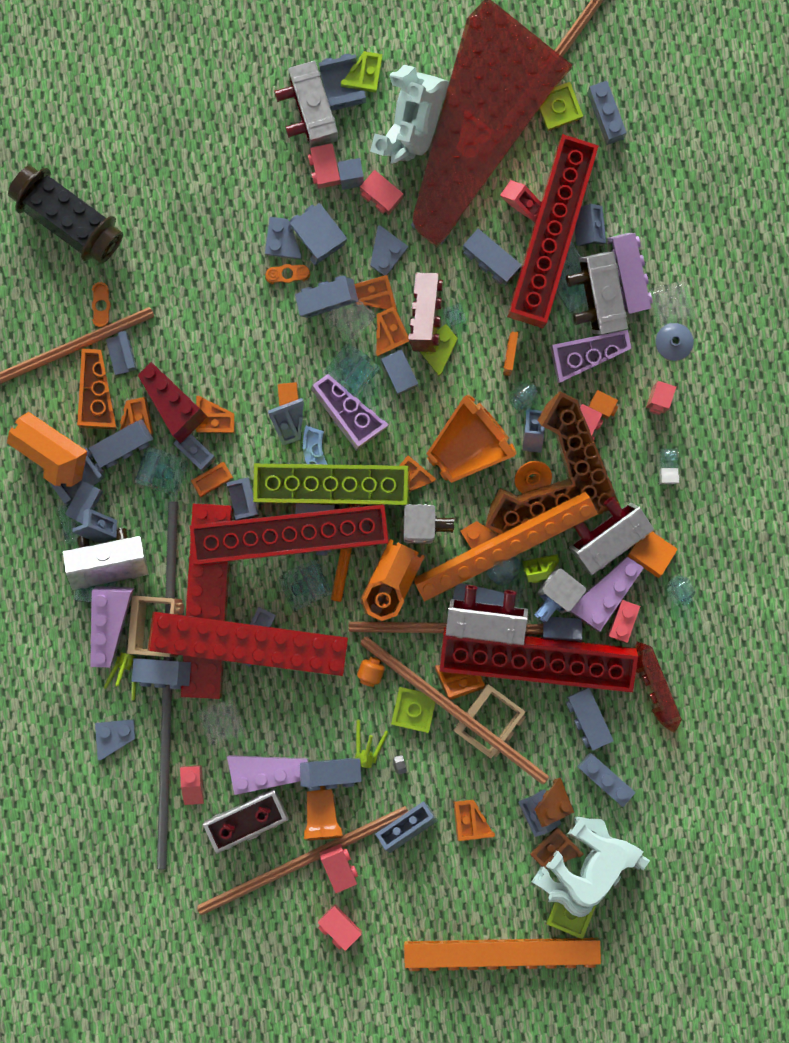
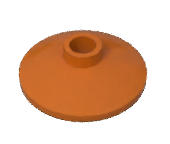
(541, 478)

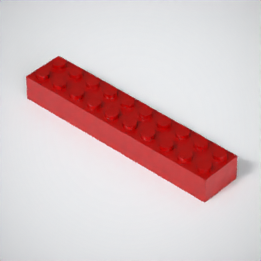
(552, 231)
(288, 534)
(207, 599)
(247, 644)
(543, 662)

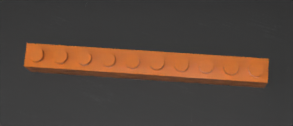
(505, 546)
(502, 953)

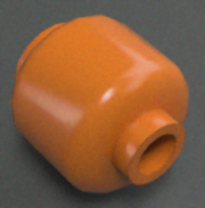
(370, 672)

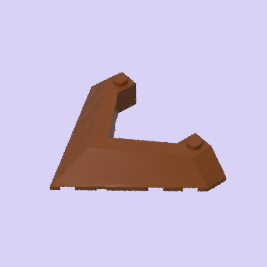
(581, 463)

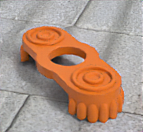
(300, 272)
(100, 292)

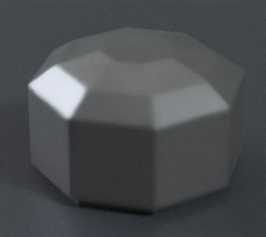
(399, 764)

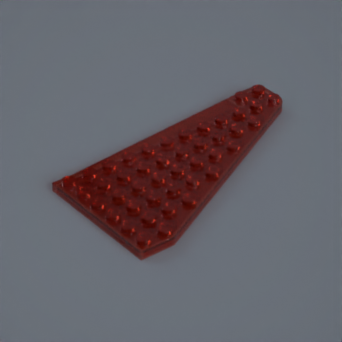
(491, 97)

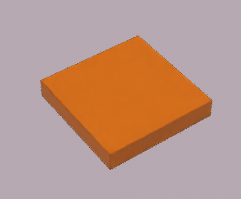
(510, 353)
(653, 554)

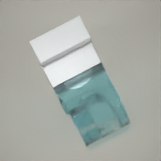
(668, 466)

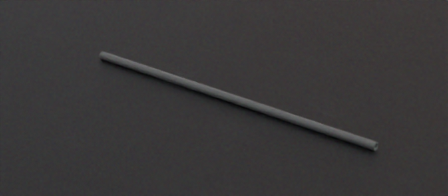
(166, 697)

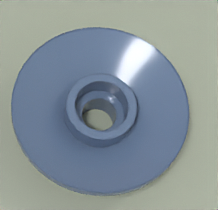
(668, 348)

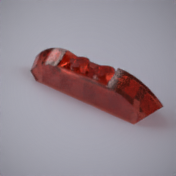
(666, 709)

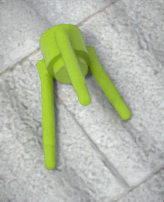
(124, 662)
(365, 756)

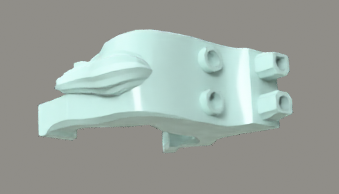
(415, 115)
(598, 871)

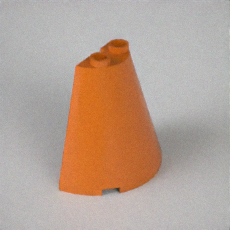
(469, 442)

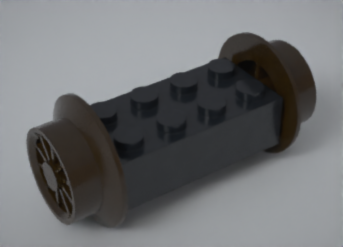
(65, 214)

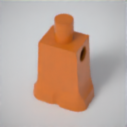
(321, 816)

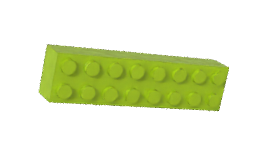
(331, 484)

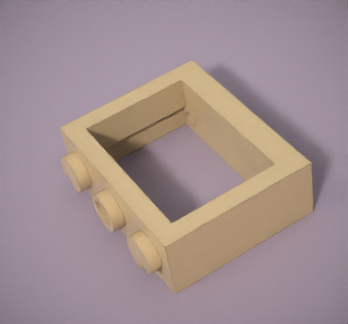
(137, 622)
(506, 734)

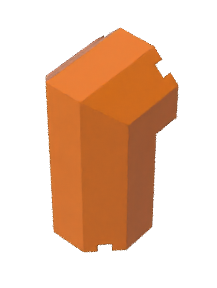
(55, 453)
(390, 581)

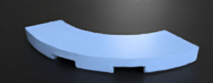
(313, 446)

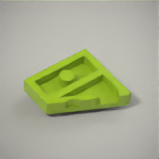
(365, 73)
(438, 359)
(539, 568)

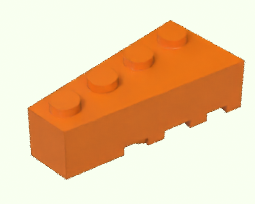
(95, 402)

